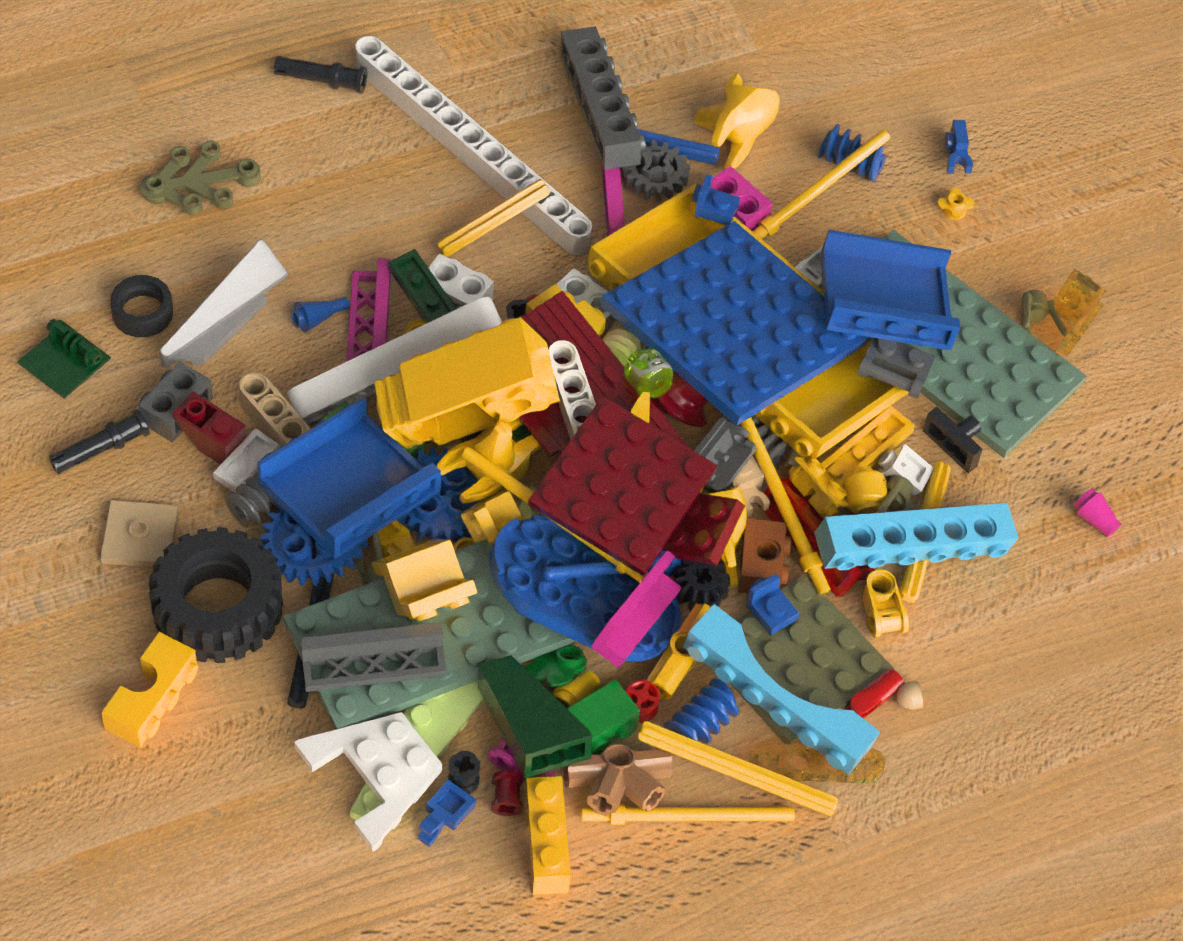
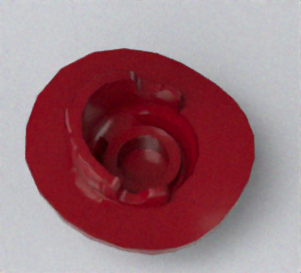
(683, 402)

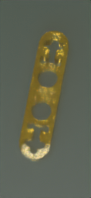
(816, 768)

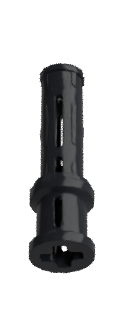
(334, 75)
(112, 436)

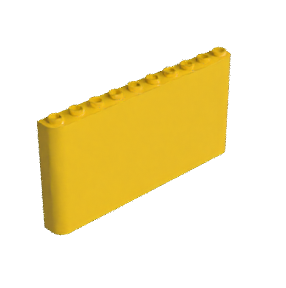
(808, 417)

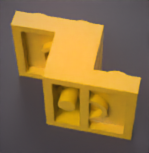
(424, 579)

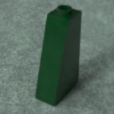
(532, 721)

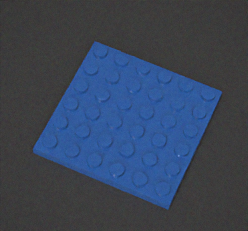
(732, 322)

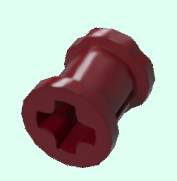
(507, 793)

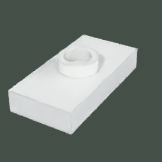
(243, 460)

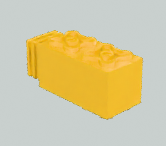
(467, 385)

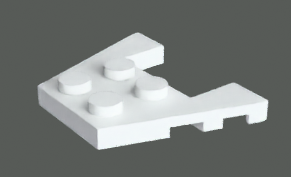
(388, 758)

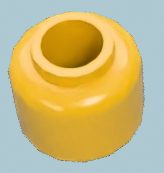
(865, 490)

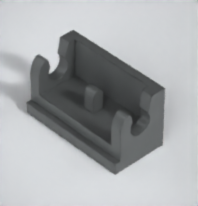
(726, 449)

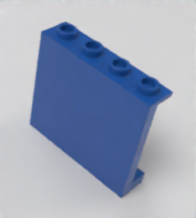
(887, 290)
(346, 479)

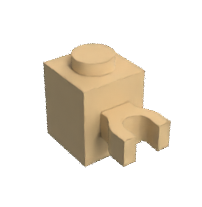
(751, 483)

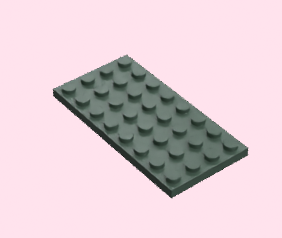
(995, 371)
(471, 636)

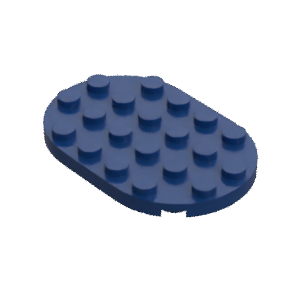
(573, 605)

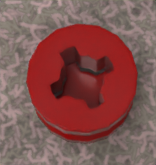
(644, 692)

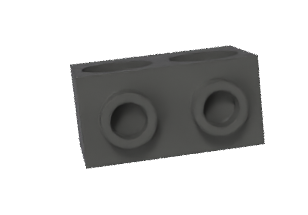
(169, 397)

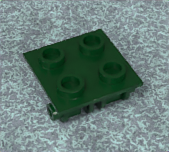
(63, 359)

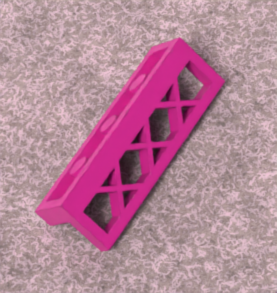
(380, 306)
(637, 613)

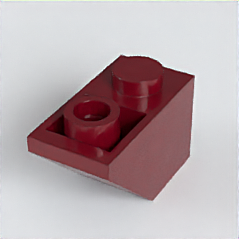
(209, 427)

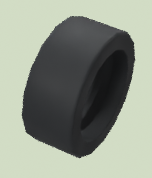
(143, 325)

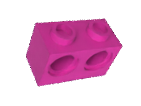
(752, 205)

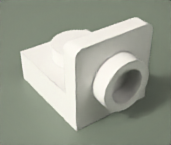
(907, 464)

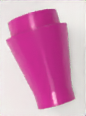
(1097, 512)

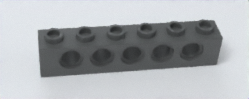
(602, 98)

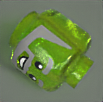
(648, 372)

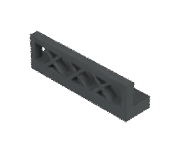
(370, 645)

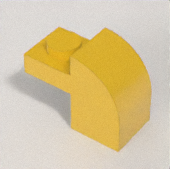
(490, 515)

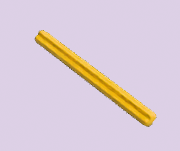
(737, 768)

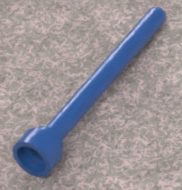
(597, 569)

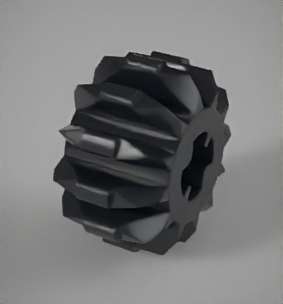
(712, 588)

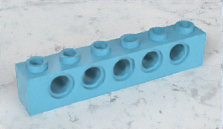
(970, 529)

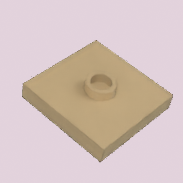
(138, 533)

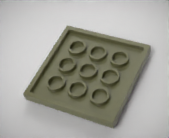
(813, 657)

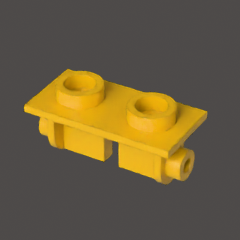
(811, 477)

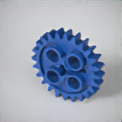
(442, 518)
(296, 552)

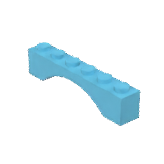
(834, 733)

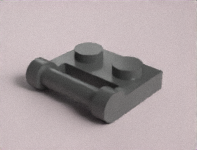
(897, 365)

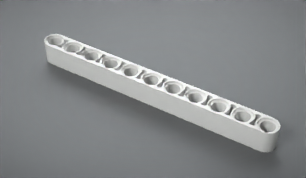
(471, 143)

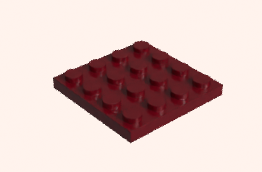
(622, 485)

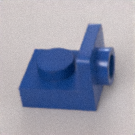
(714, 204)
(770, 604)

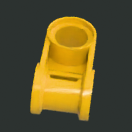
(884, 610)

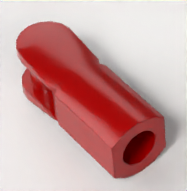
(876, 693)

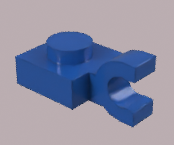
(958, 143)
(447, 808)

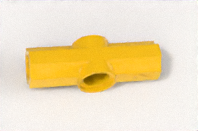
(673, 665)

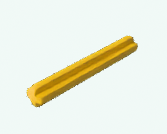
(493, 217)

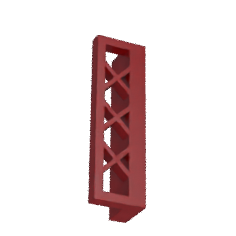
(839, 580)

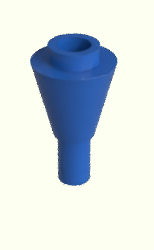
(312, 313)

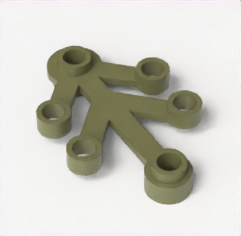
(163, 187)

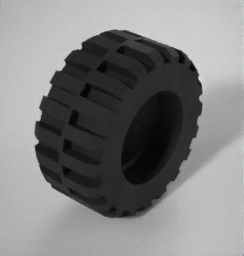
(213, 557)

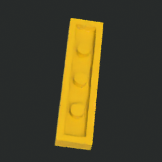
(868, 445)

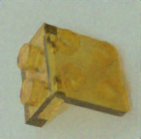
(1078, 305)

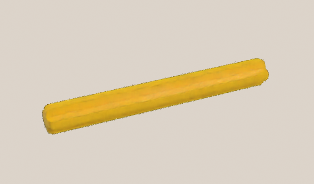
(932, 499)

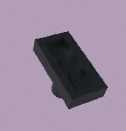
(955, 439)

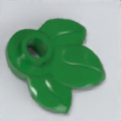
(558, 665)

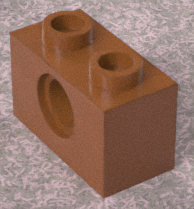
(767, 540)

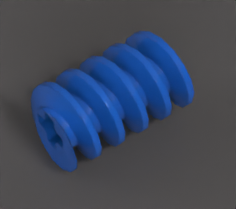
(841, 146)
(705, 712)

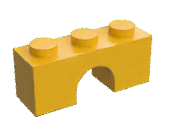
(138, 714)
(547, 835)

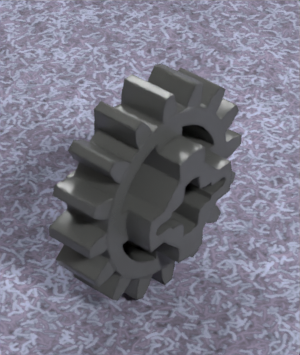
(657, 173)

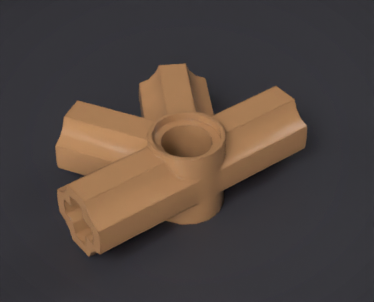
(620, 773)

